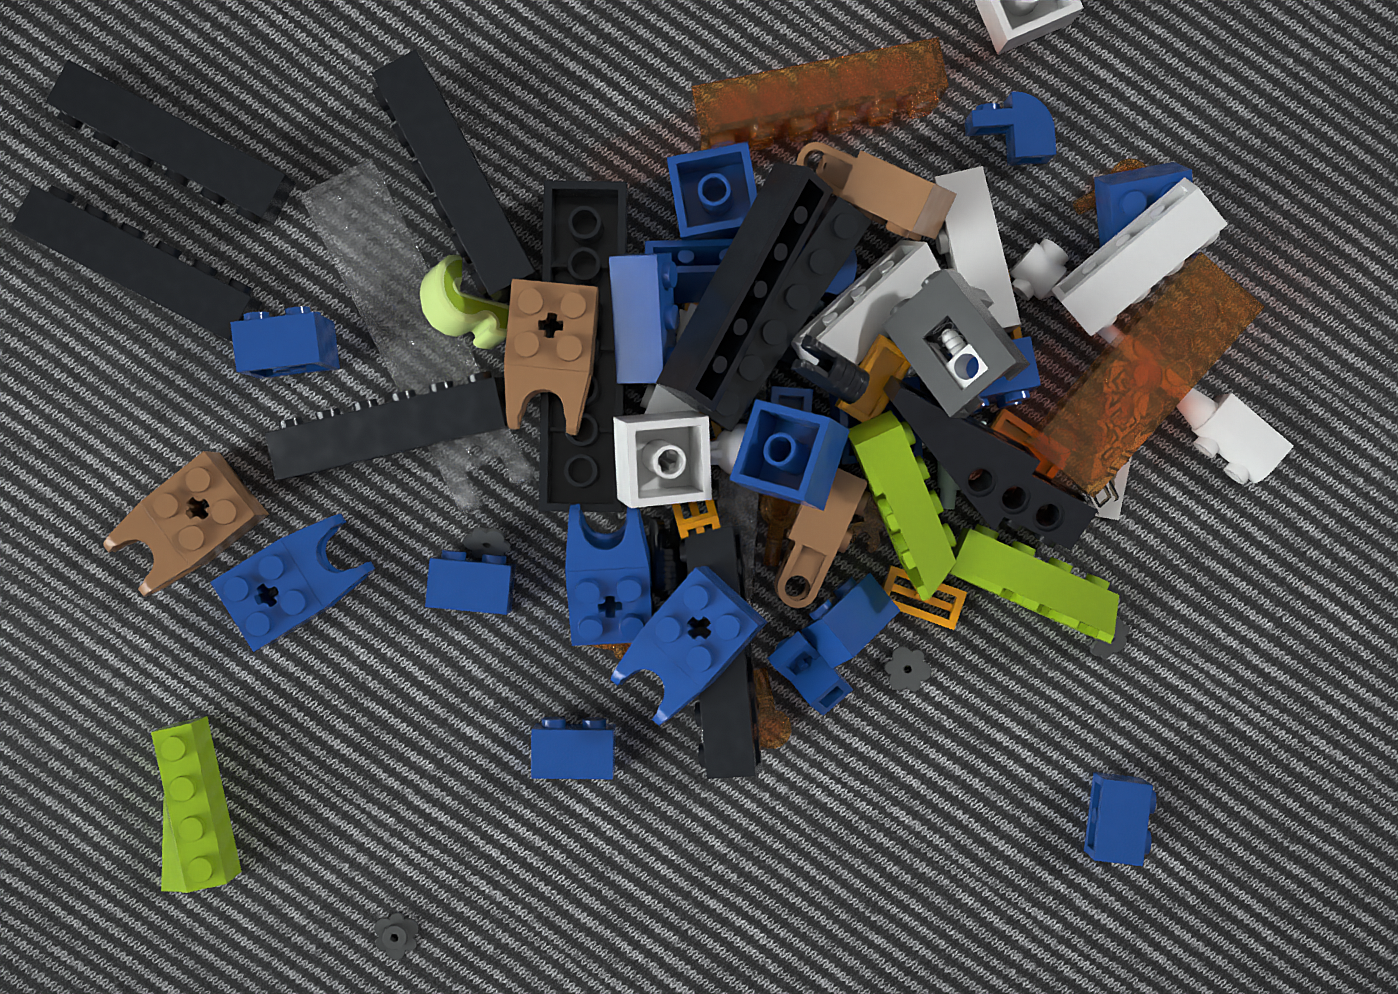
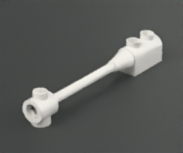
(1222, 424)

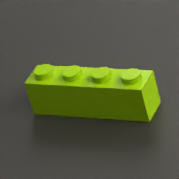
(904, 501)
(1036, 584)
(196, 821)

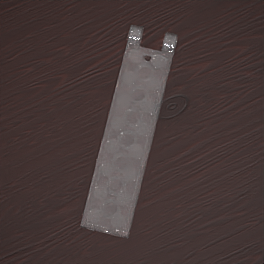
(384, 279)

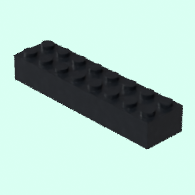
(580, 231)

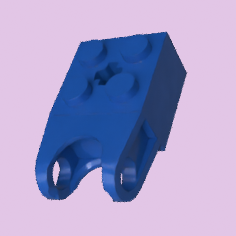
(303, 580)
(607, 580)
(679, 651)

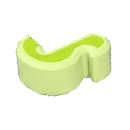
(460, 312)

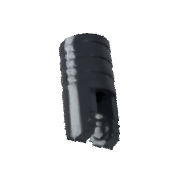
(832, 372)
(666, 564)

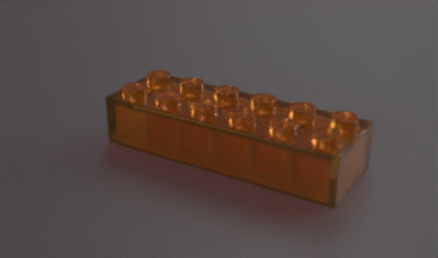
(821, 96)
(1143, 374)

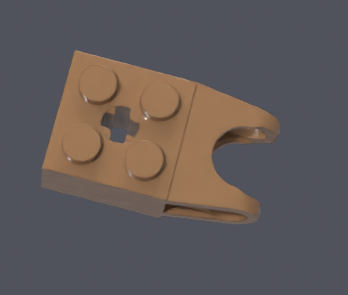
(883, 191)
(550, 364)
(176, 528)
(818, 537)

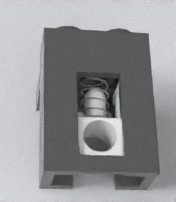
(933, 321)

